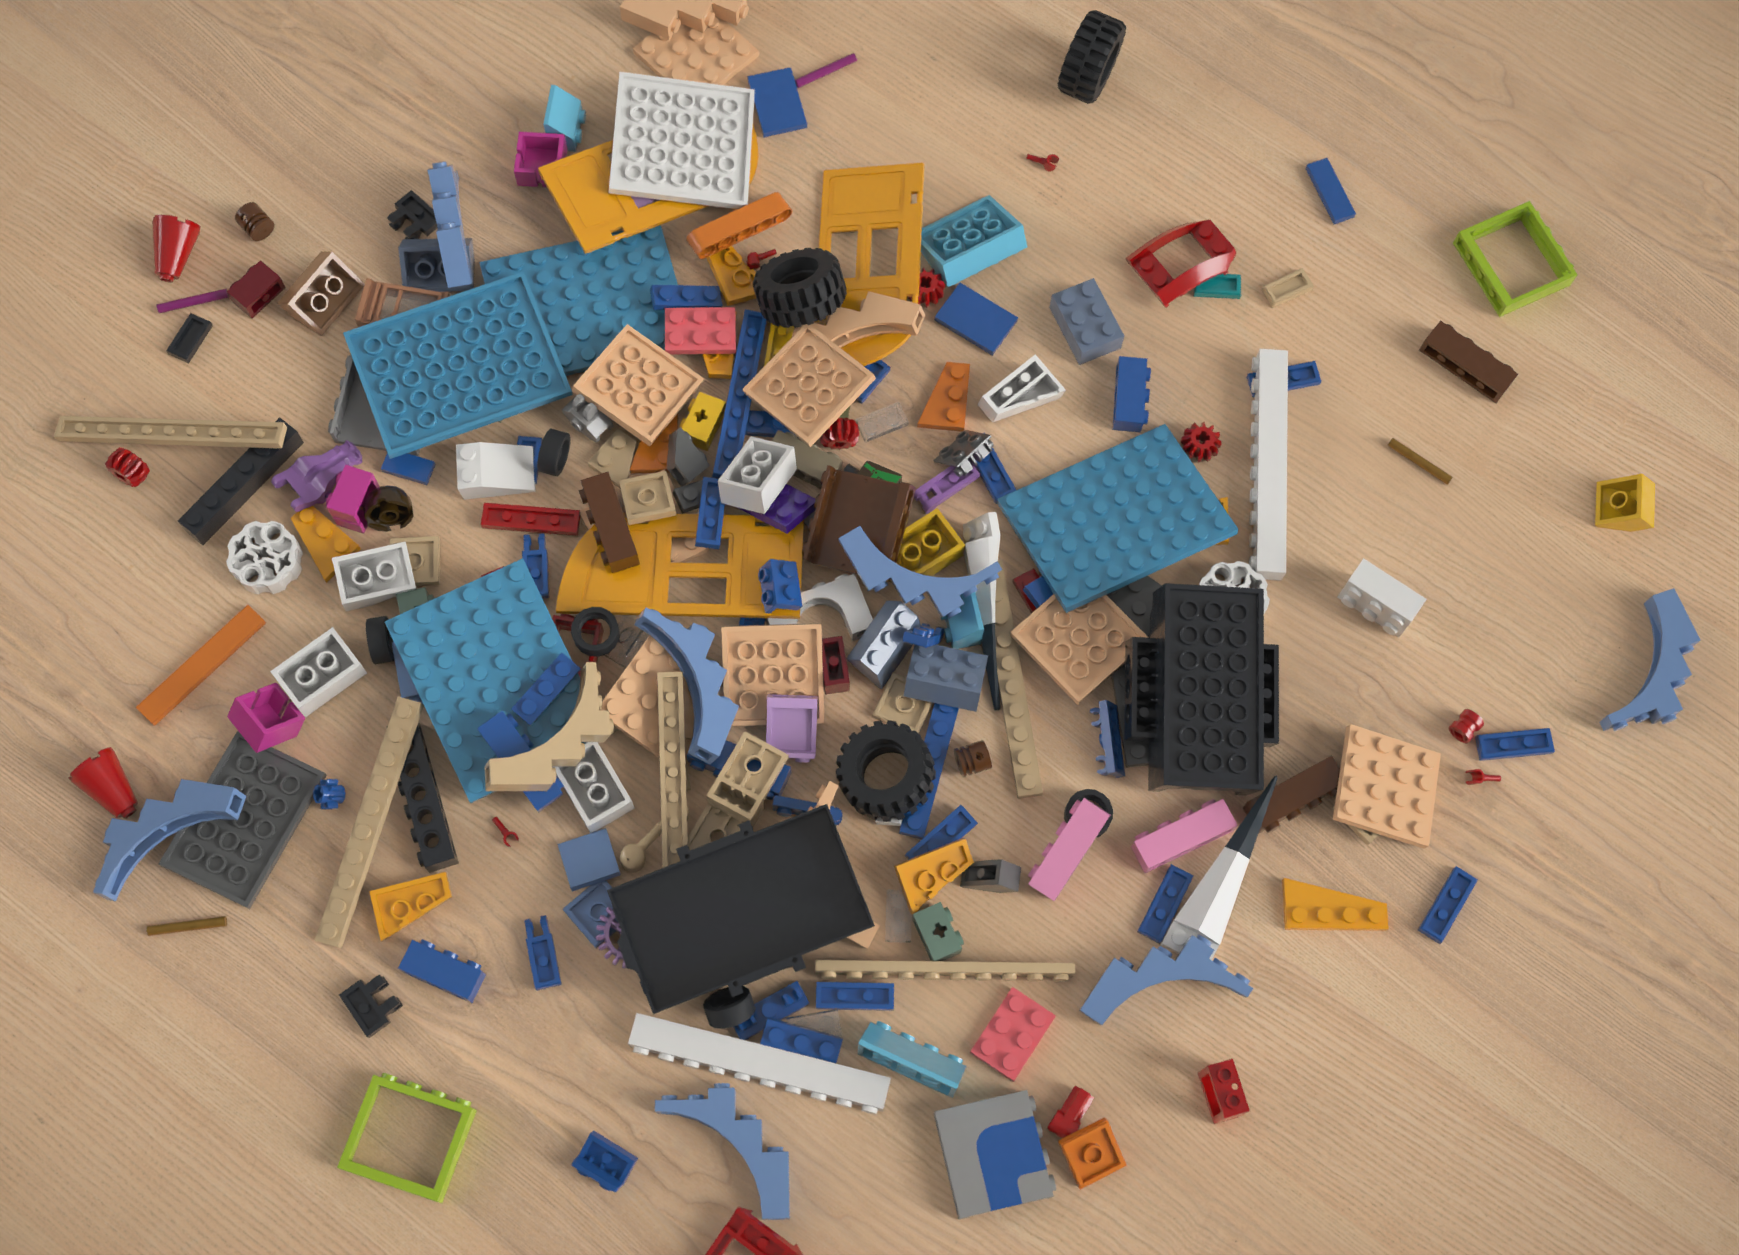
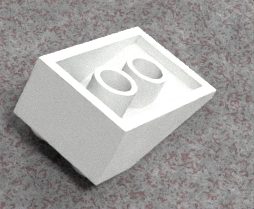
(494, 469)
(373, 575)

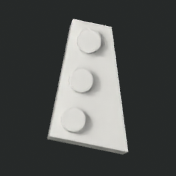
(1021, 390)

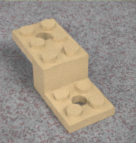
(737, 791)

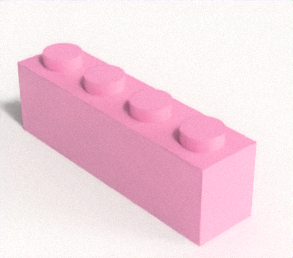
(1184, 835)
(1068, 849)

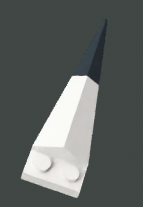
(981, 551)
(1214, 897)

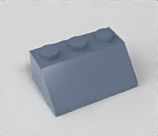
(423, 265)
(882, 643)

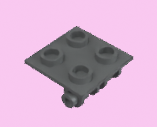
(965, 451)

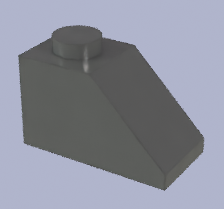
(992, 876)

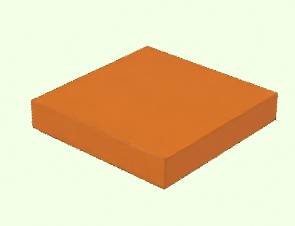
(1092, 1153)

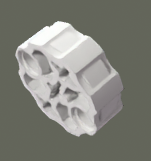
(245, 557)
(1233, 573)

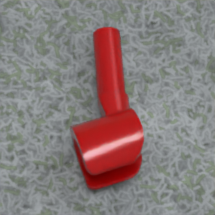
(1045, 161)
(754, 258)
(1478, 777)
(504, 831)

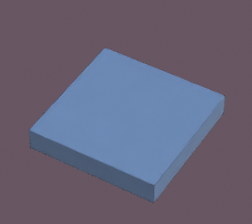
(589, 859)
(587, 909)

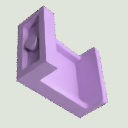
(792, 725)

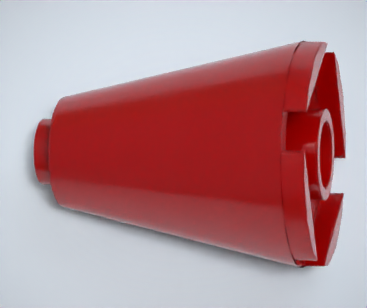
(172, 245)
(106, 783)

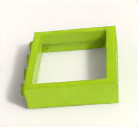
(1486, 276)
(414, 1090)

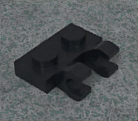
(417, 212)
(366, 1009)

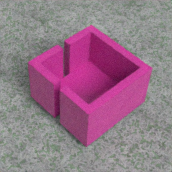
(536, 151)
(349, 494)
(262, 723)

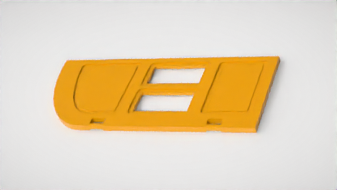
(583, 196)
(868, 201)
(630, 591)

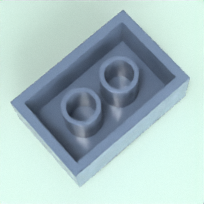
(1086, 321)
(946, 676)

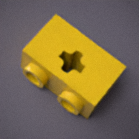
(703, 408)

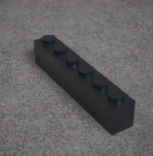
(236, 487)

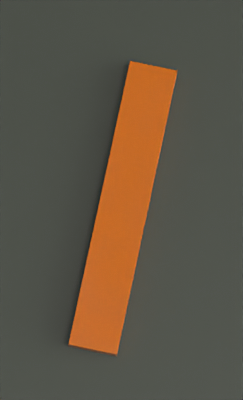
(201, 665)

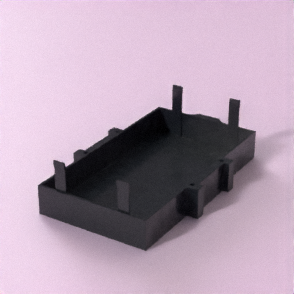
(739, 909)

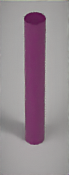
(825, 70)
(193, 300)

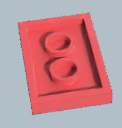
(700, 330)
(1012, 1034)

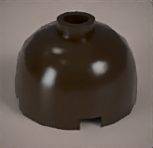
(388, 507)

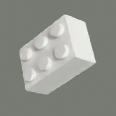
(757, 475)
(1381, 598)
(318, 672)
(595, 789)

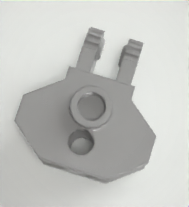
(586, 418)

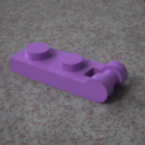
(943, 487)

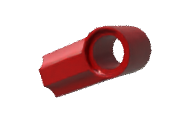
(1069, 1116)

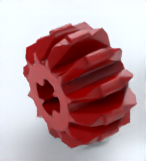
(934, 290)
(841, 434)
(1207, 436)
(127, 467)

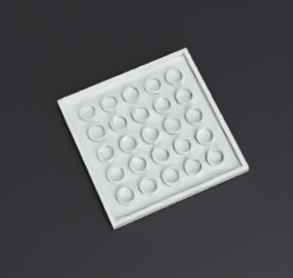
(682, 141)

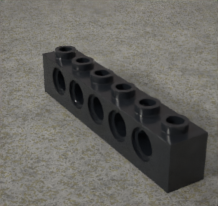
(444, 852)

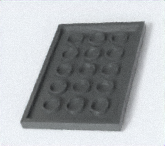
(241, 853)

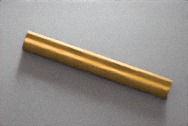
(1420, 461)
(186, 926)

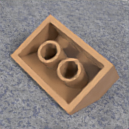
(321, 292)

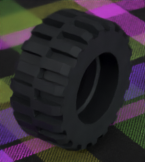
(1091, 56)
(799, 287)
(869, 745)

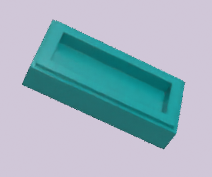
(1220, 287)

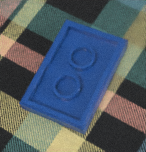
(777, 102)
(976, 318)

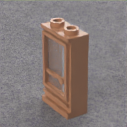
(385, 300)

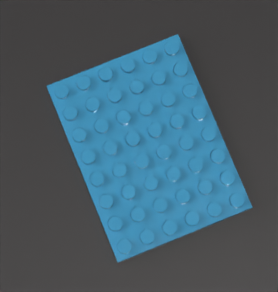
(594, 293)
(457, 364)
(1116, 517)
(478, 657)

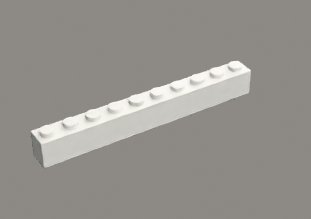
(1270, 464)
(759, 1062)

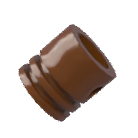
(256, 223)
(967, 760)

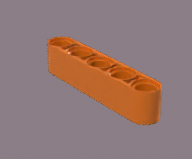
(739, 225)

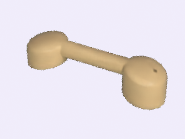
(635, 852)

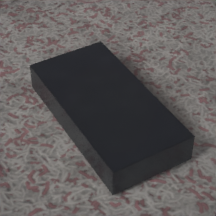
(189, 338)

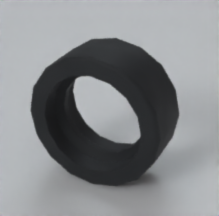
(553, 452)
(595, 613)
(379, 640)
(1096, 796)
(728, 1011)

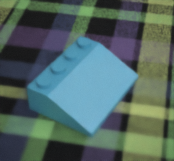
(971, 240)
(911, 1059)

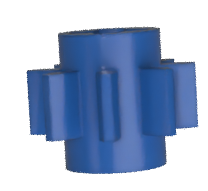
(329, 794)

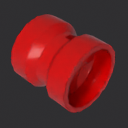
(1466, 726)

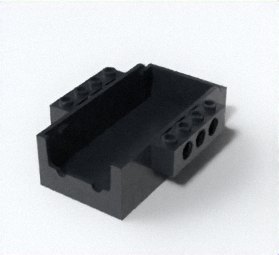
(1204, 689)

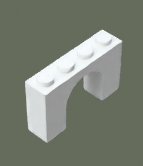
(842, 595)

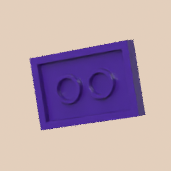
(787, 509)

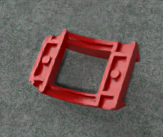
(1159, 279)
(752, 1235)

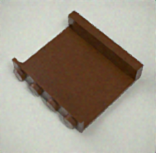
(851, 502)

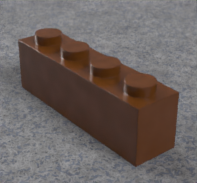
(1468, 361)
(609, 521)
(1298, 793)

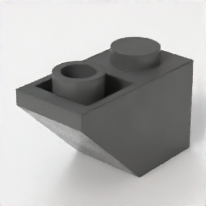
(683, 457)

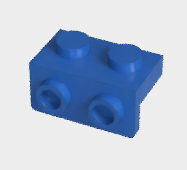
(780, 585)
(604, 1162)

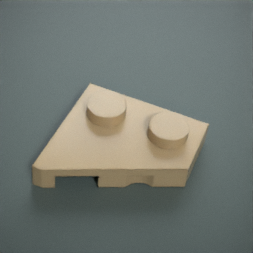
(615, 457)

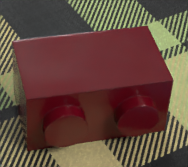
(256, 289)
(834, 666)

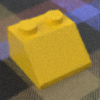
(1625, 503)

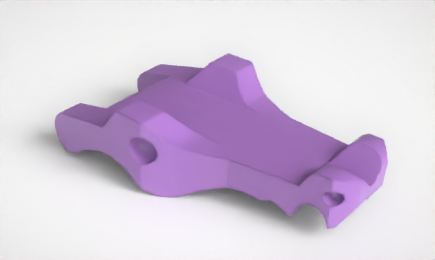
(316, 475)

